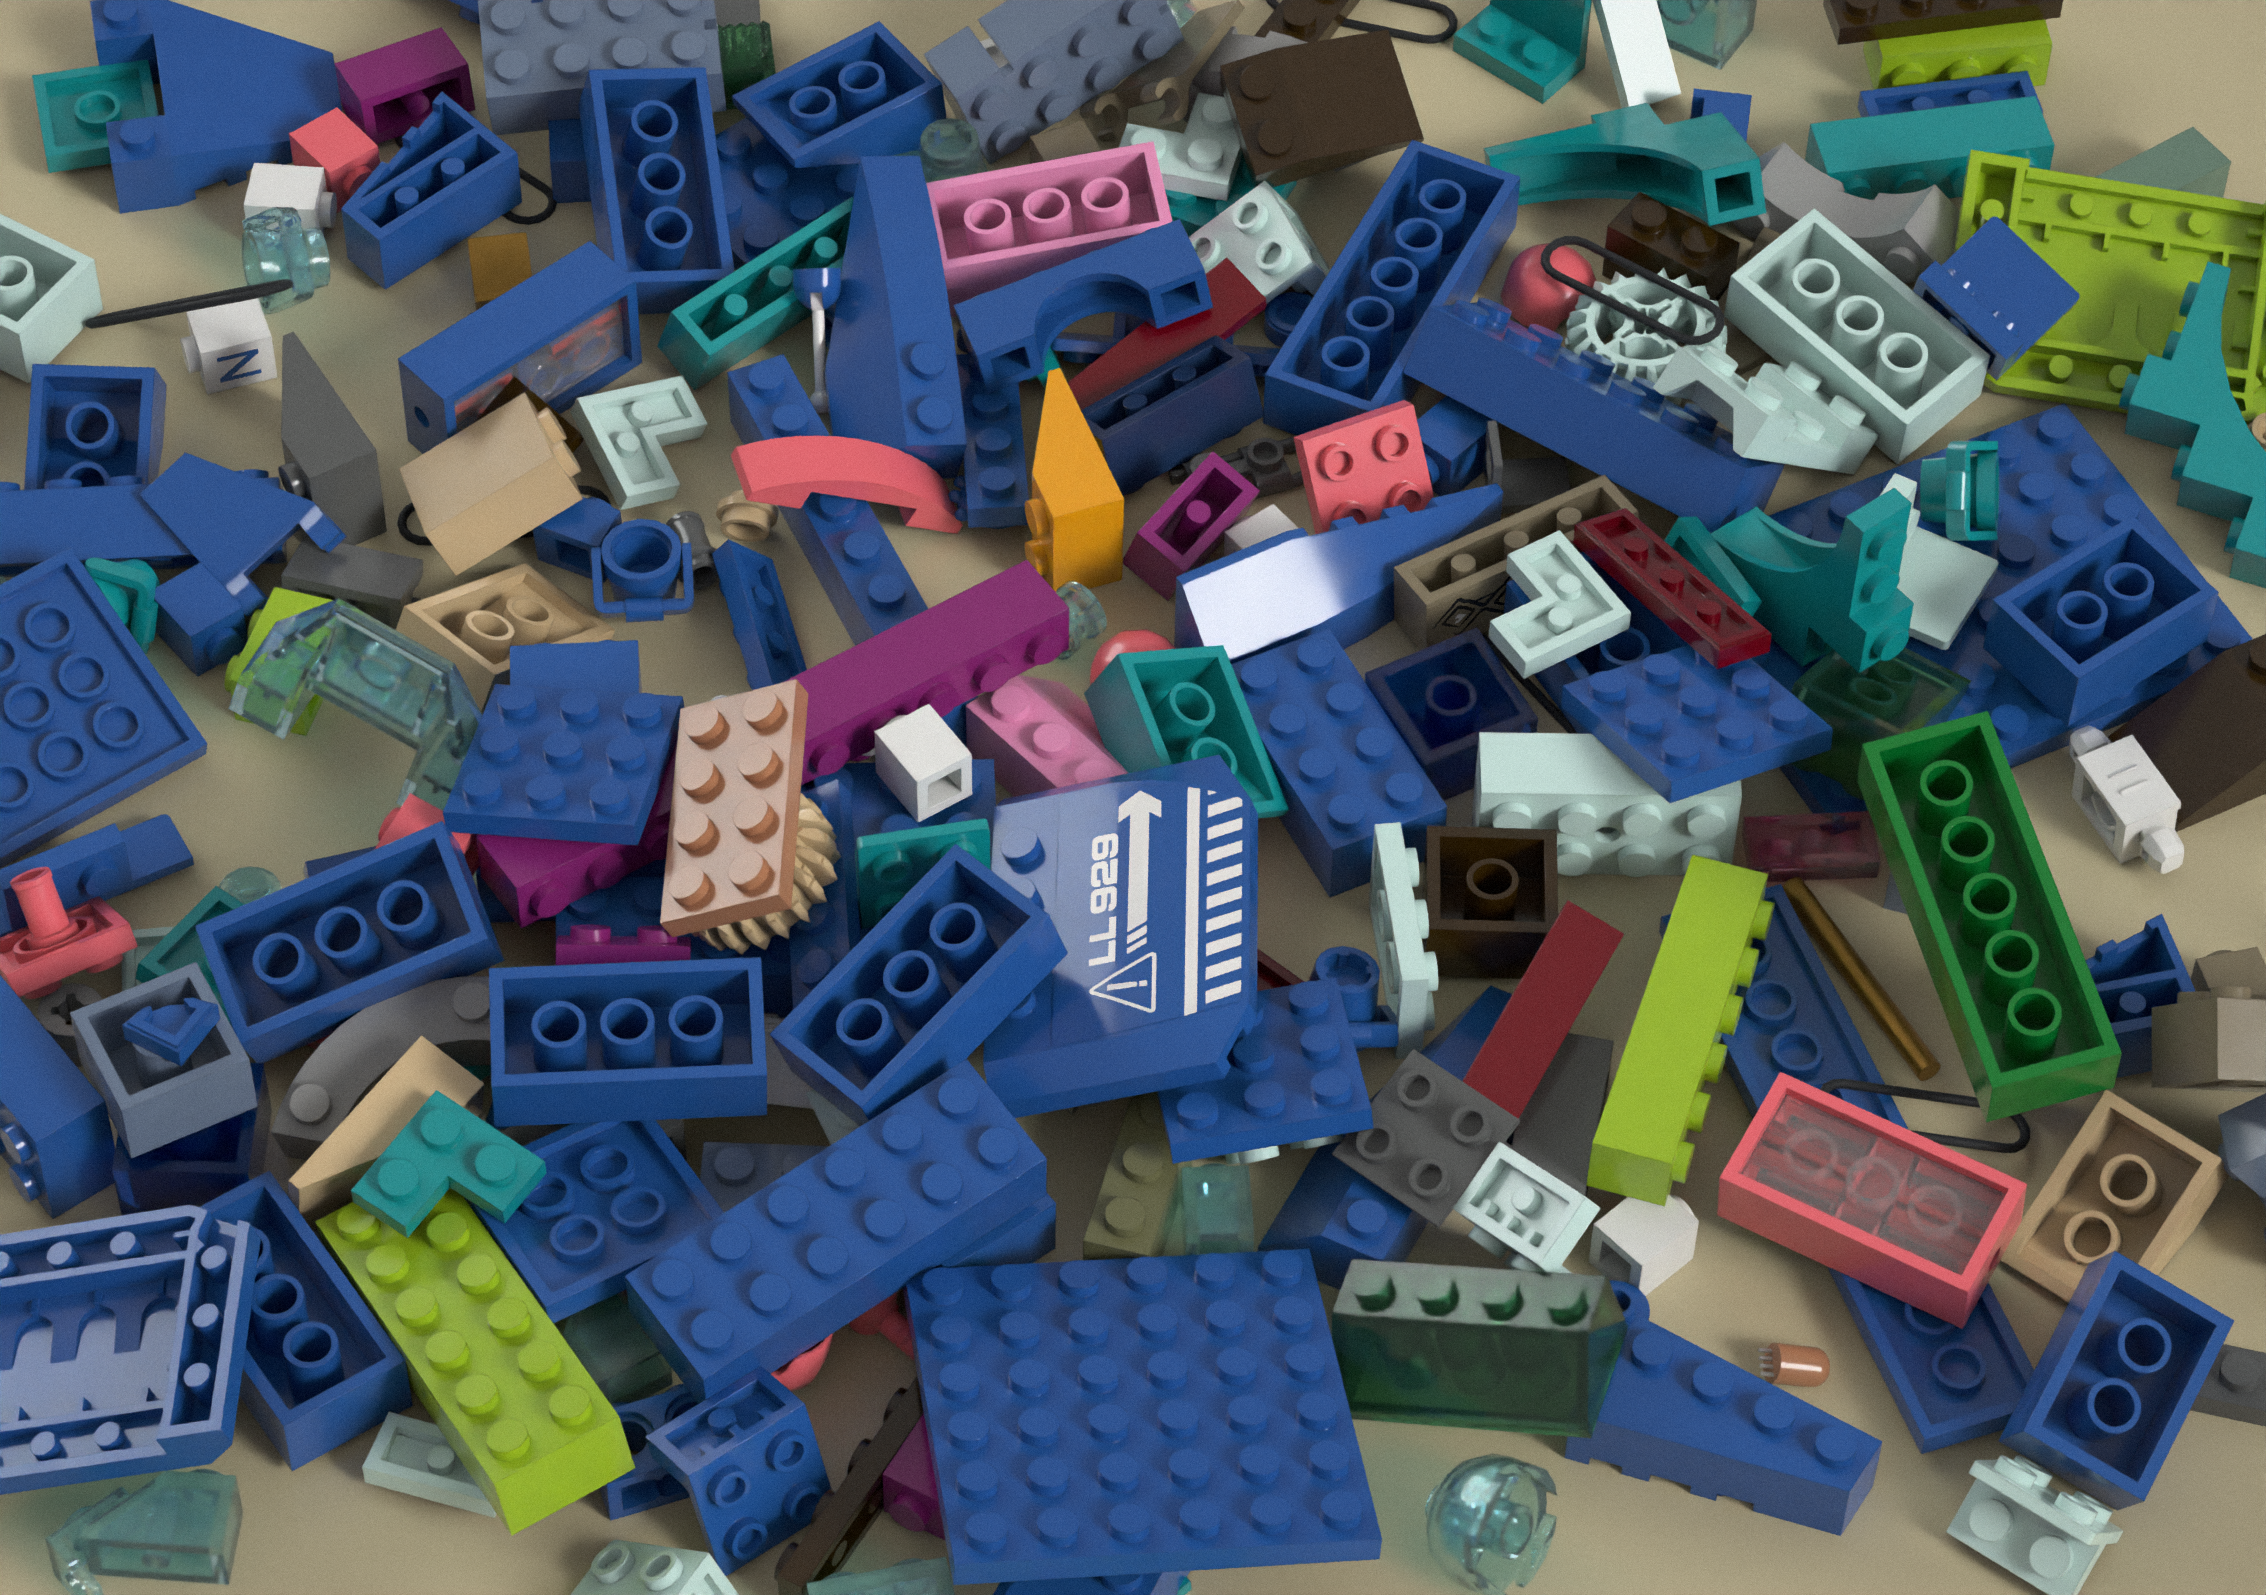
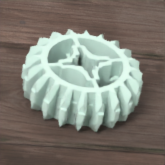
(1636, 347)

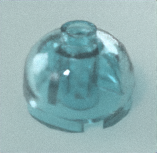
(1491, 1522)

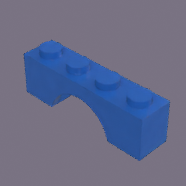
(1142, 276)

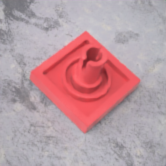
(1364, 466)
(59, 939)

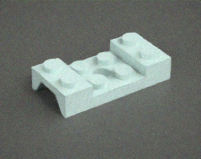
(1775, 414)

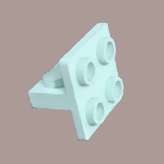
(2032, 1526)

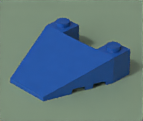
(224, 95)

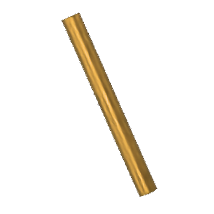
(1861, 980)

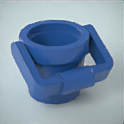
(643, 572)
(1359, 986)

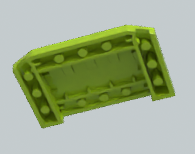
(2130, 262)

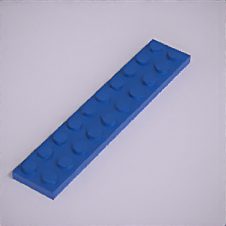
(1792, 1022)

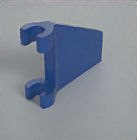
(234, 521)

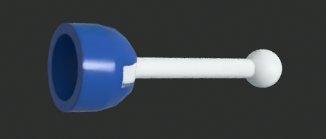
(817, 291)

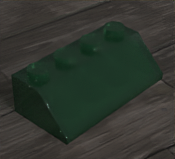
(1476, 1346)

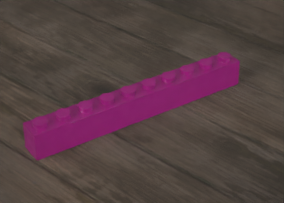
(932, 659)

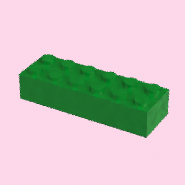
(1988, 917)

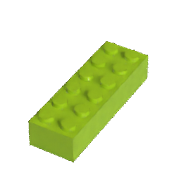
(483, 1358)

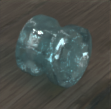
(1086, 615)

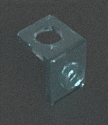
(67, 1549)

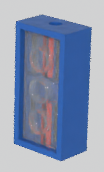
(554, 332)

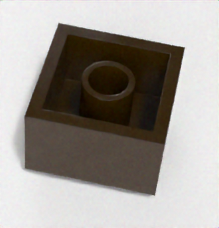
(1488, 898)

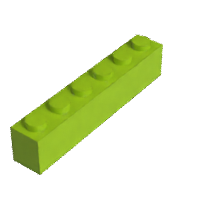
(1679, 1030)

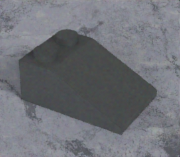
(327, 450)

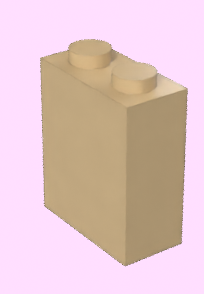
(492, 482)

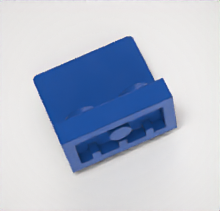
(1997, 294)
(746, 1466)

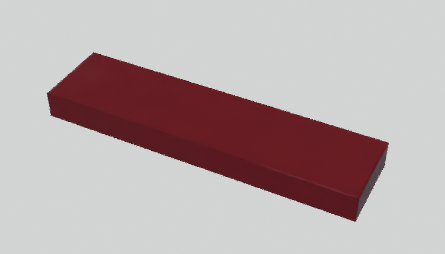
(1147, 348)
(1672, 588)
(1542, 1008)

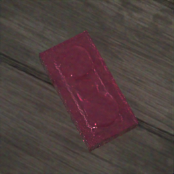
(1812, 846)

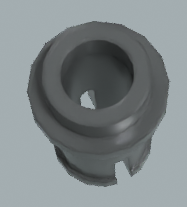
(691, 528)

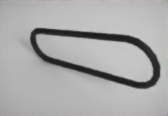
(190, 303)

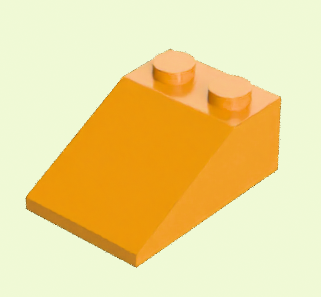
(1075, 499)

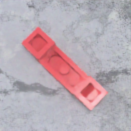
(793, 467)

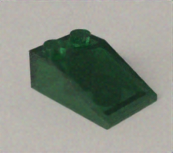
(1873, 705)

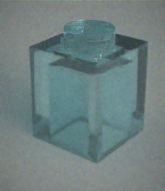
(1216, 1209)

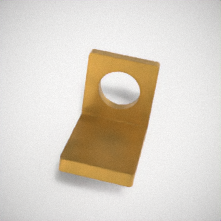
(498, 265)

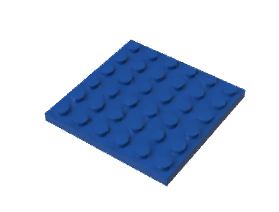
(1137, 1417)

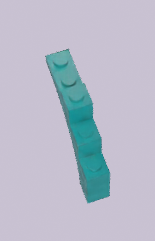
(2190, 407)

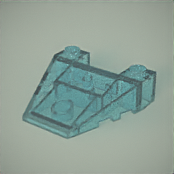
(372, 676)

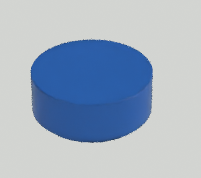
(1283, 314)

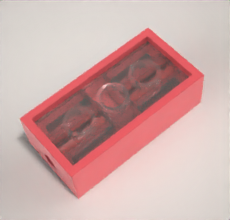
(1871, 1199)

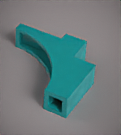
(1626, 151)
(1824, 592)

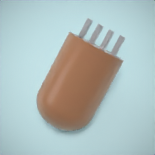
(1794, 1365)

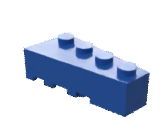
(1727, 1434)

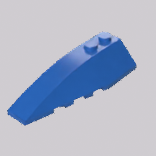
(892, 330)
(1320, 580)
(1345, 1214)

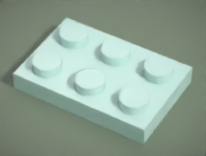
(1398, 931)

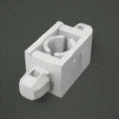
(2126, 799)

